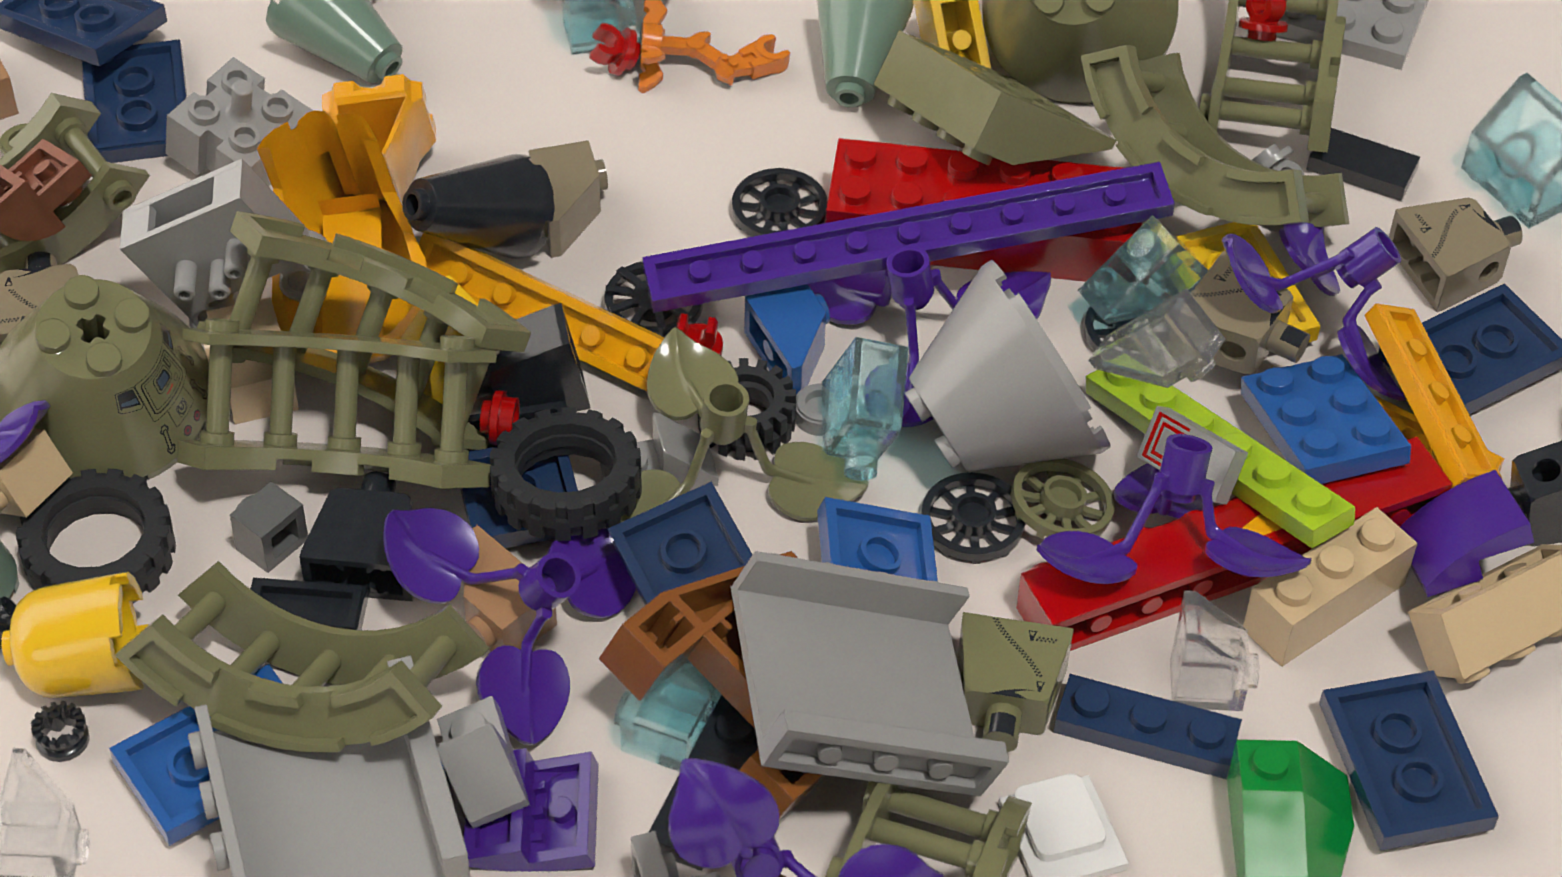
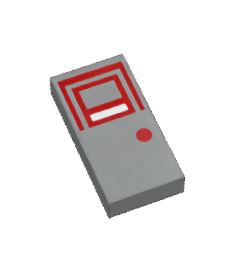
(1225, 458)

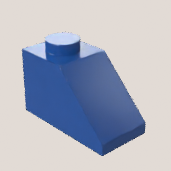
(788, 330)

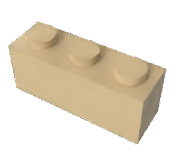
(1341, 583)
(1492, 617)

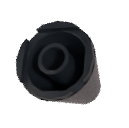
(485, 205)

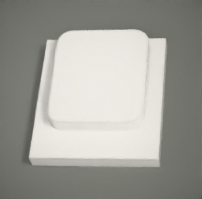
(1068, 830)

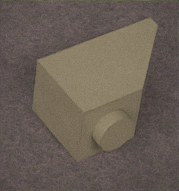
(576, 190)

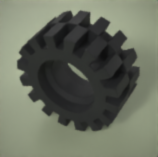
(772, 393)

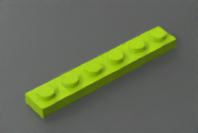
(1265, 480)

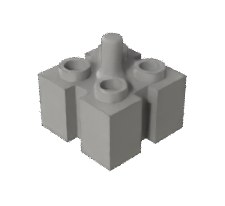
(229, 120)

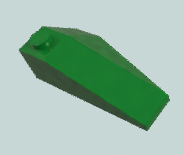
(1287, 811)

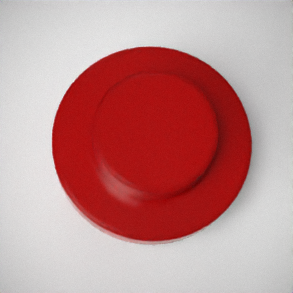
(498, 415)

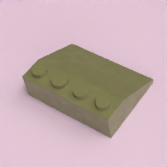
(981, 107)

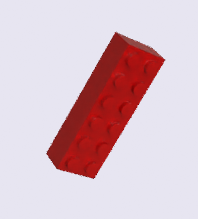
(893, 177)

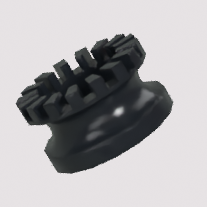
(55, 719)

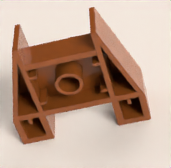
(698, 627)

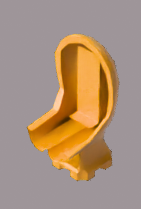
(349, 177)

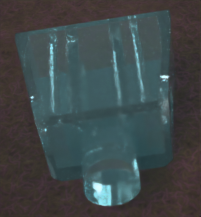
(864, 405)

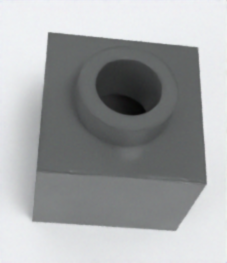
(268, 526)

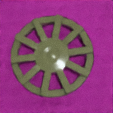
(1062, 498)

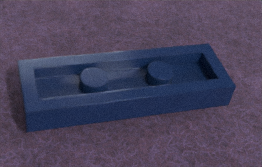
(1147, 726)

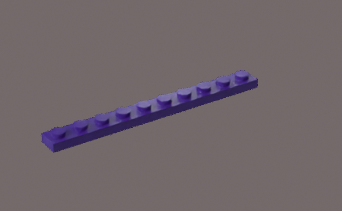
(938, 228)

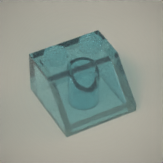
(1519, 152)

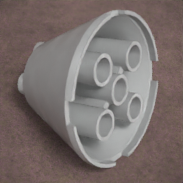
(1000, 385)

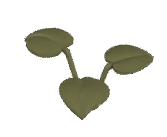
(696, 379)

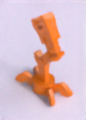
(752, 60)

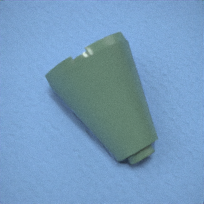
(339, 32)
(856, 43)

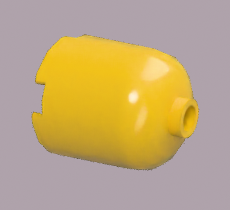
(69, 636)

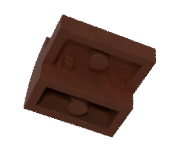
(35, 188)

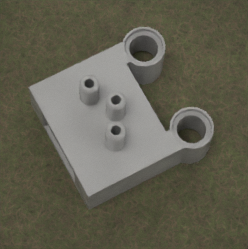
(187, 241)

